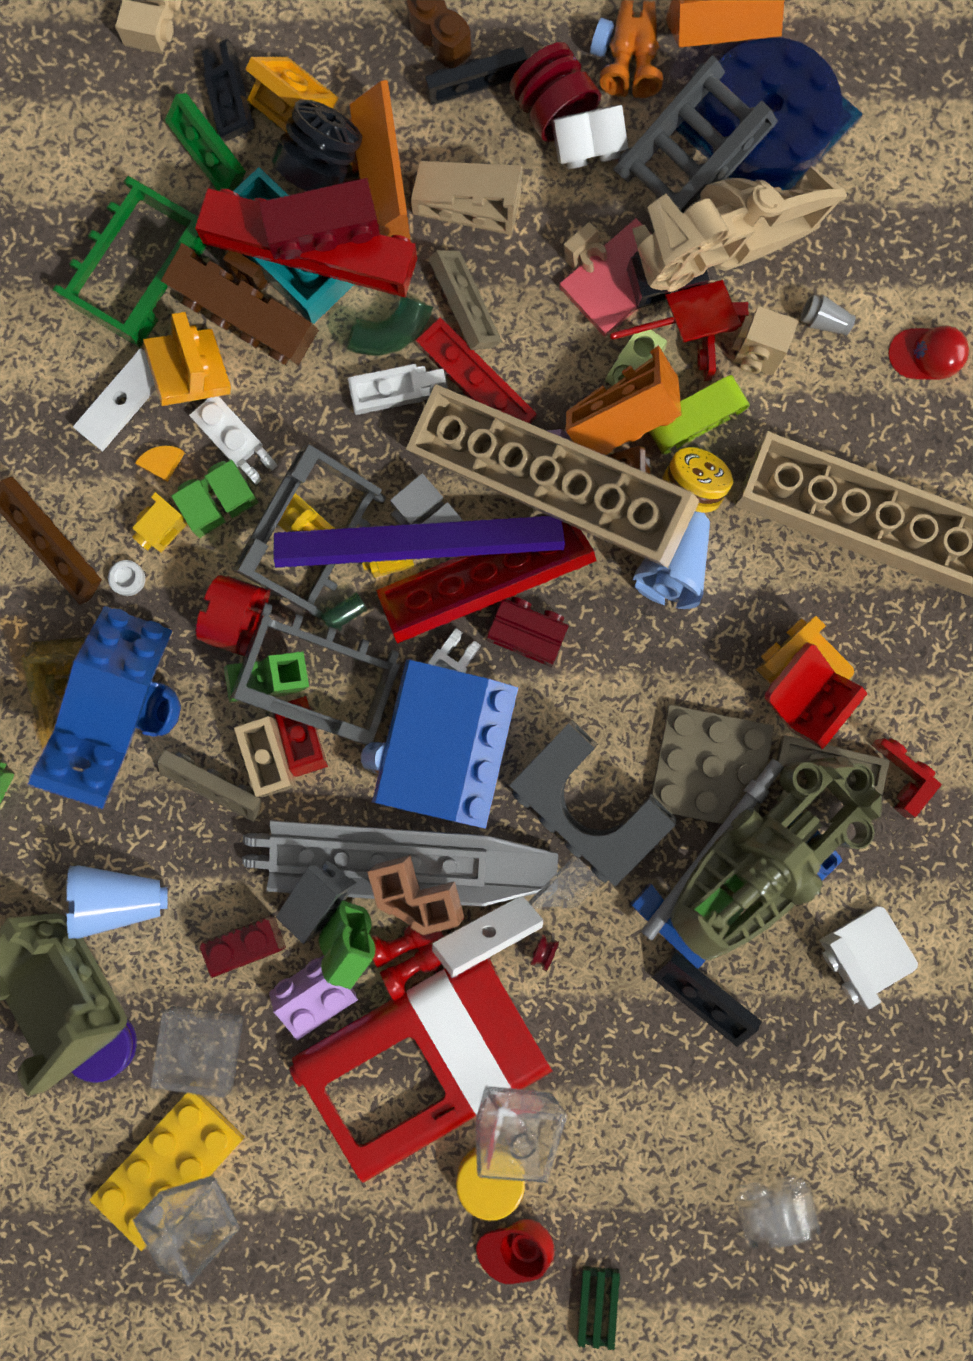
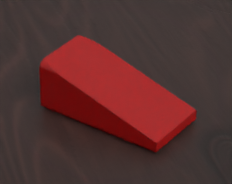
(301, 743)

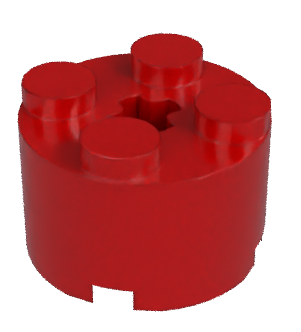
(231, 614)

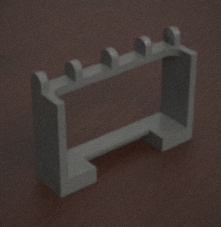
(294, 477)
(267, 702)

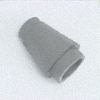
(826, 315)

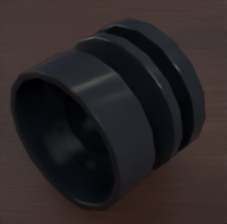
(316, 146)

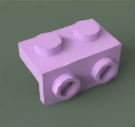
(308, 999)

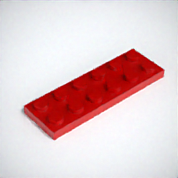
(474, 583)

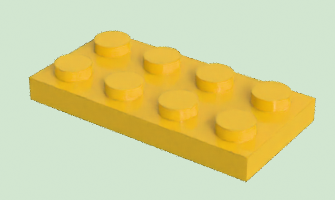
(177, 1151)

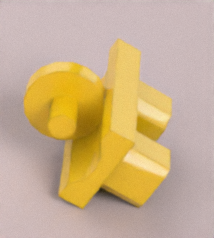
(301, 517)

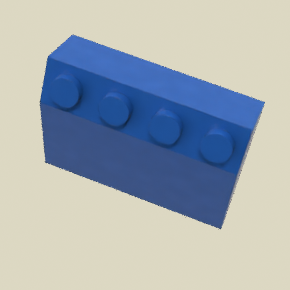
(445, 744)

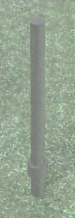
(755, 793)

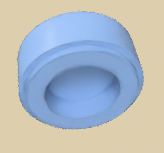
(601, 37)

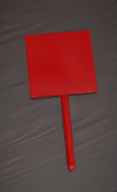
(696, 312)

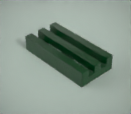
(596, 1340)

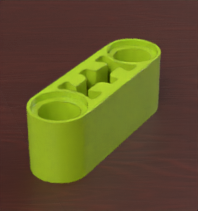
(701, 414)

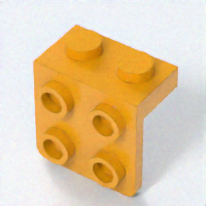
(803, 631)

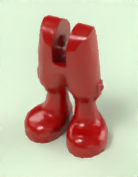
(398, 975)

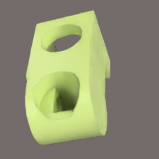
(635, 354)

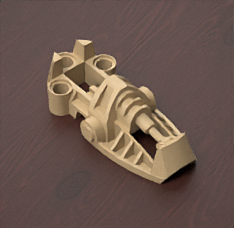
(730, 226)

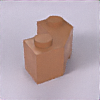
(399, 894)

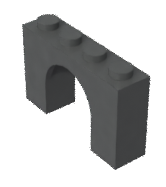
(609, 850)

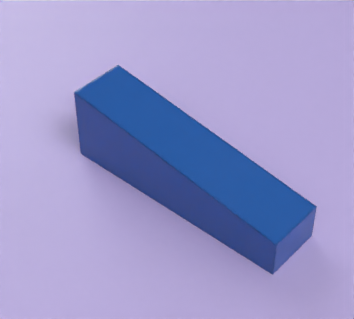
(646, 905)

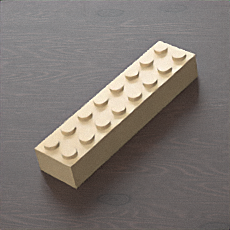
(553, 475)
(861, 511)

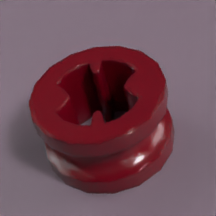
(544, 953)

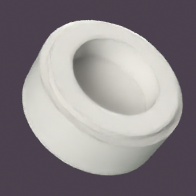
(126, 578)

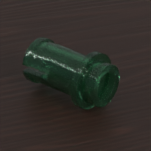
(344, 612)

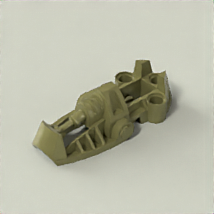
(775, 860)

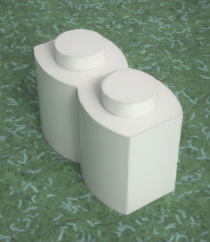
(590, 135)

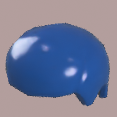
(159, 711)

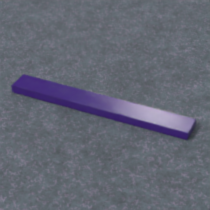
(417, 541)

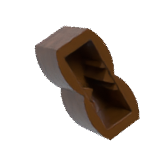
(441, 30)

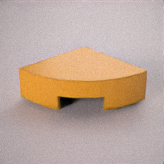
(161, 461)

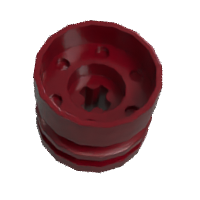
(553, 87)

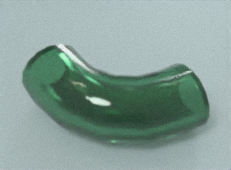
(392, 333)

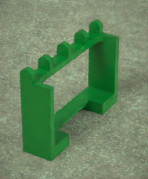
(142, 318)

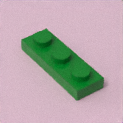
(204, 144)

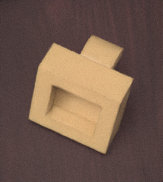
(582, 247)

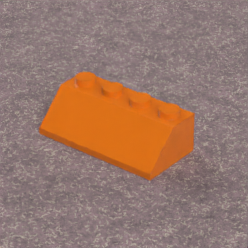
(379, 158)

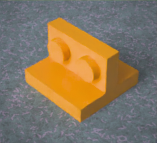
(282, 84)
(186, 363)

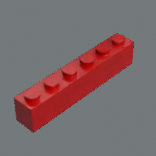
(238, 226)

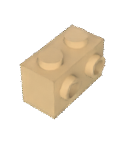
(763, 341)

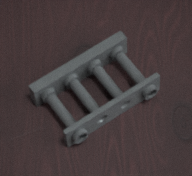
(728, 150)

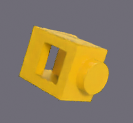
(158, 525)

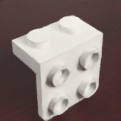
(868, 956)

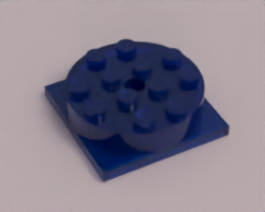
(808, 108)

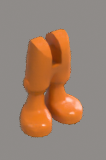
(638, 38)

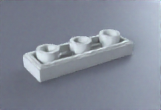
(107, 418)
(487, 936)

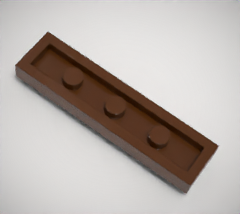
(47, 541)

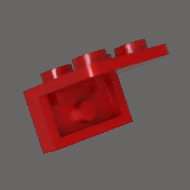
(813, 697)

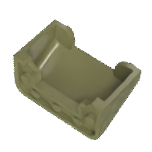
(55, 998)

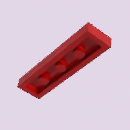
(471, 372)

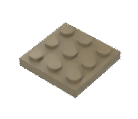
(708, 762)

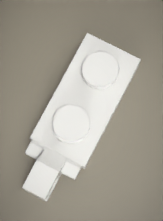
(393, 387)

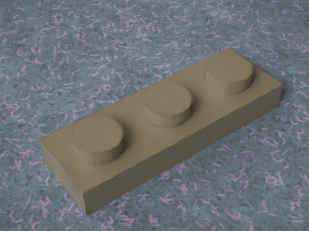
(464, 299)
(799, 750)
(209, 784)

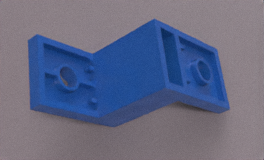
(101, 707)

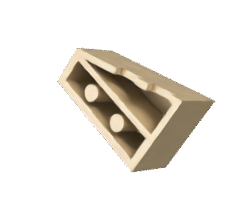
(468, 194)

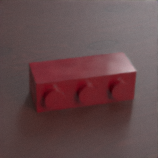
(319, 219)

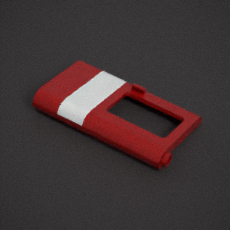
(468, 1038)

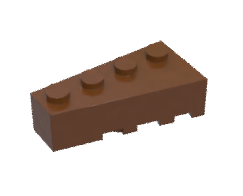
(239, 306)

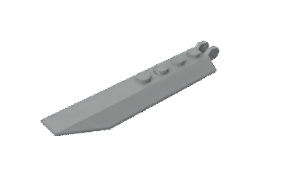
(481, 865)

